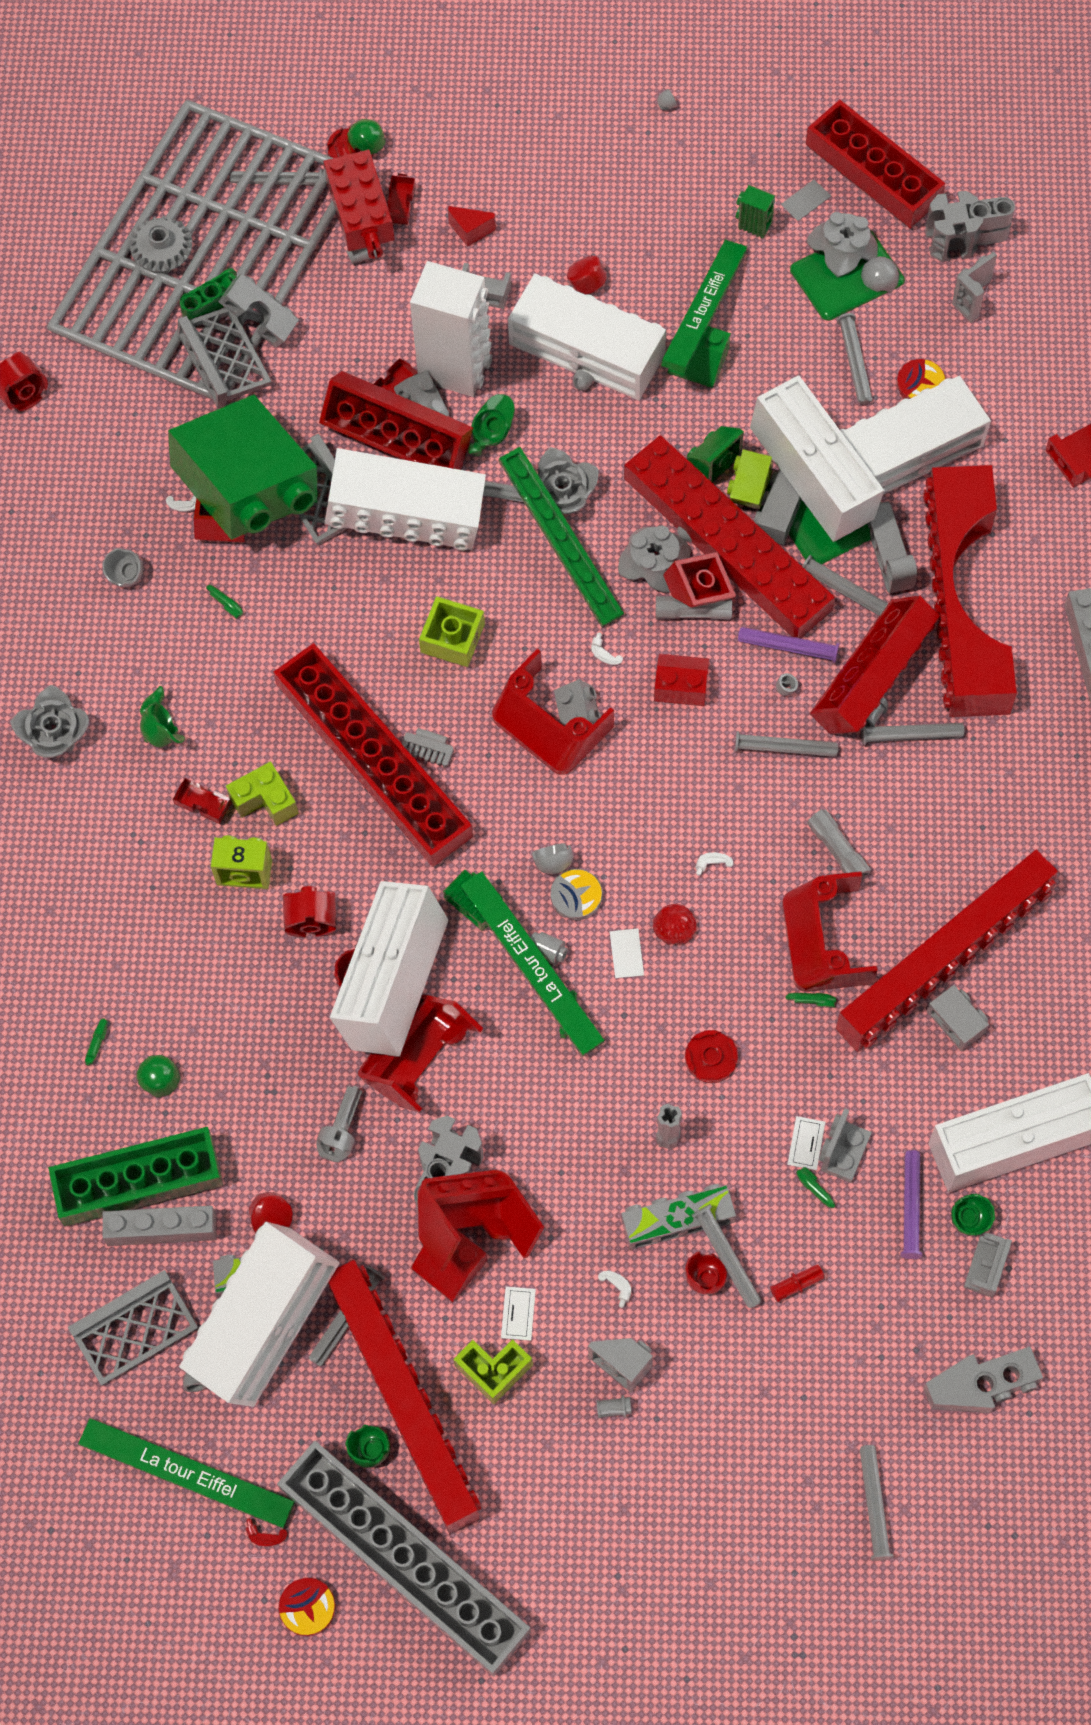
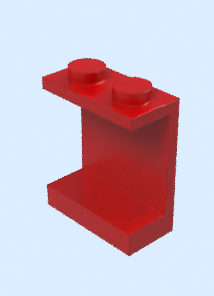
(1072, 455)

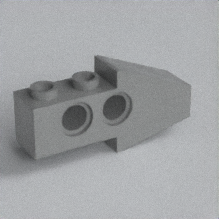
(958, 1389)

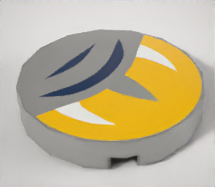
(576, 894)

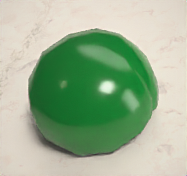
(366, 135)
(158, 1075)
(972, 1214)
(368, 1446)

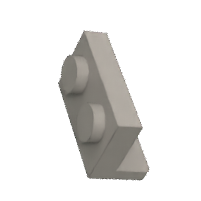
(422, 391)
(577, 700)

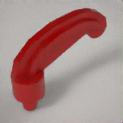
(263, 1539)

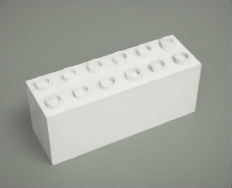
(451, 328)
(587, 336)
(920, 433)
(816, 458)
(405, 499)
(389, 968)
(1013, 1133)
(258, 1314)

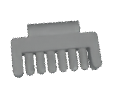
(432, 743)

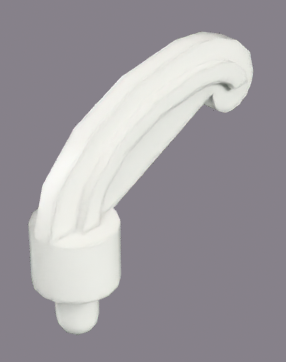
(182, 506)
(602, 654)
(712, 858)
(620, 1283)

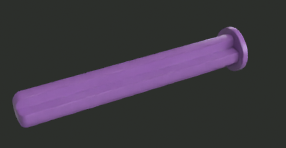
(788, 643)
(911, 1205)

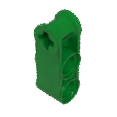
(200, 297)

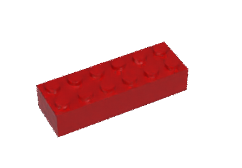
(874, 163)
(393, 423)
(875, 665)

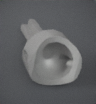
(337, 1135)

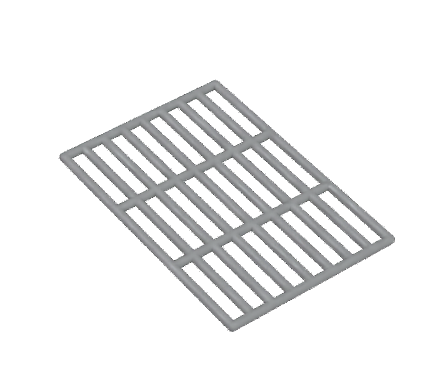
(226, 211)

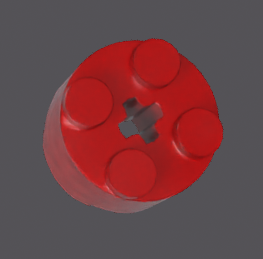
(21, 382)
(309, 912)

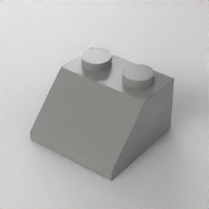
(622, 1360)

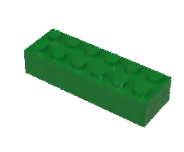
(135, 1176)

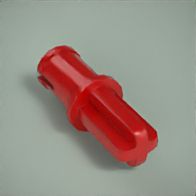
(797, 1282)

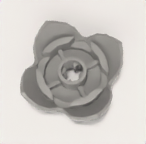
(844, 242)
(578, 479)
(639, 562)
(50, 709)

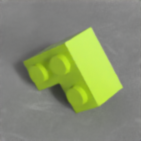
(751, 479)
(261, 789)
(494, 1375)

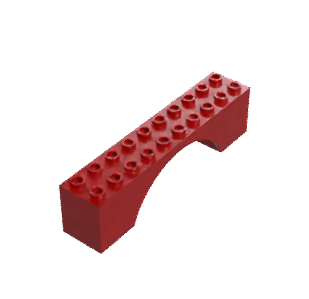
(976, 666)

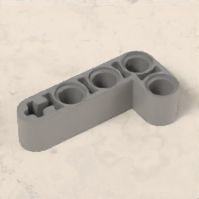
(896, 566)

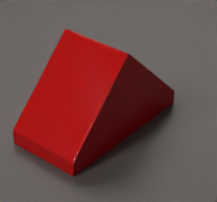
(471, 224)

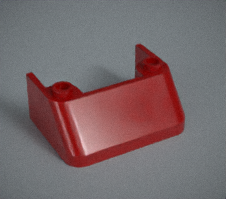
(538, 732)
(810, 962)
(433, 1025)
(471, 1201)

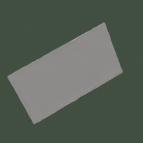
(806, 200)

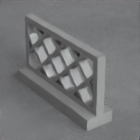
(207, 367)
(327, 462)
(122, 1305)

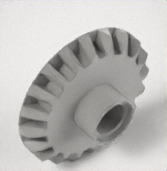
(164, 254)

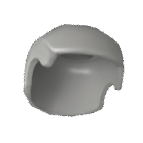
(880, 274)
(123, 567)
(553, 858)

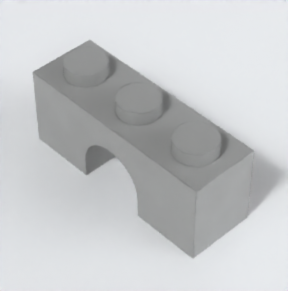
(276, 319)

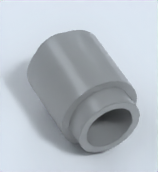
(551, 947)

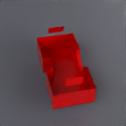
(400, 194)
(396, 374)
(211, 804)

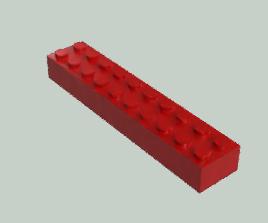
(720, 526)
(373, 754)
(946, 951)
(405, 1402)

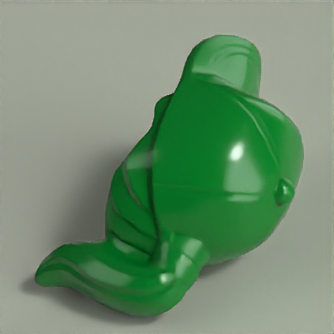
(491, 423)
(157, 723)

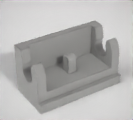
(987, 1264)

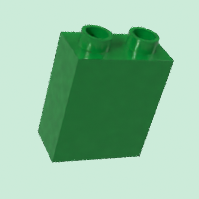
(243, 467)

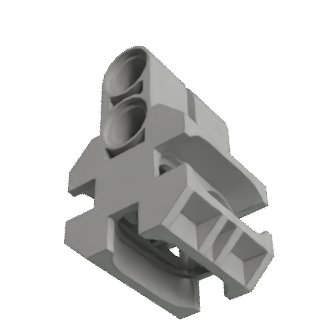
(967, 224)
(449, 1151)

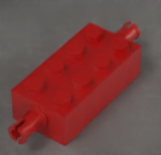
(359, 200)

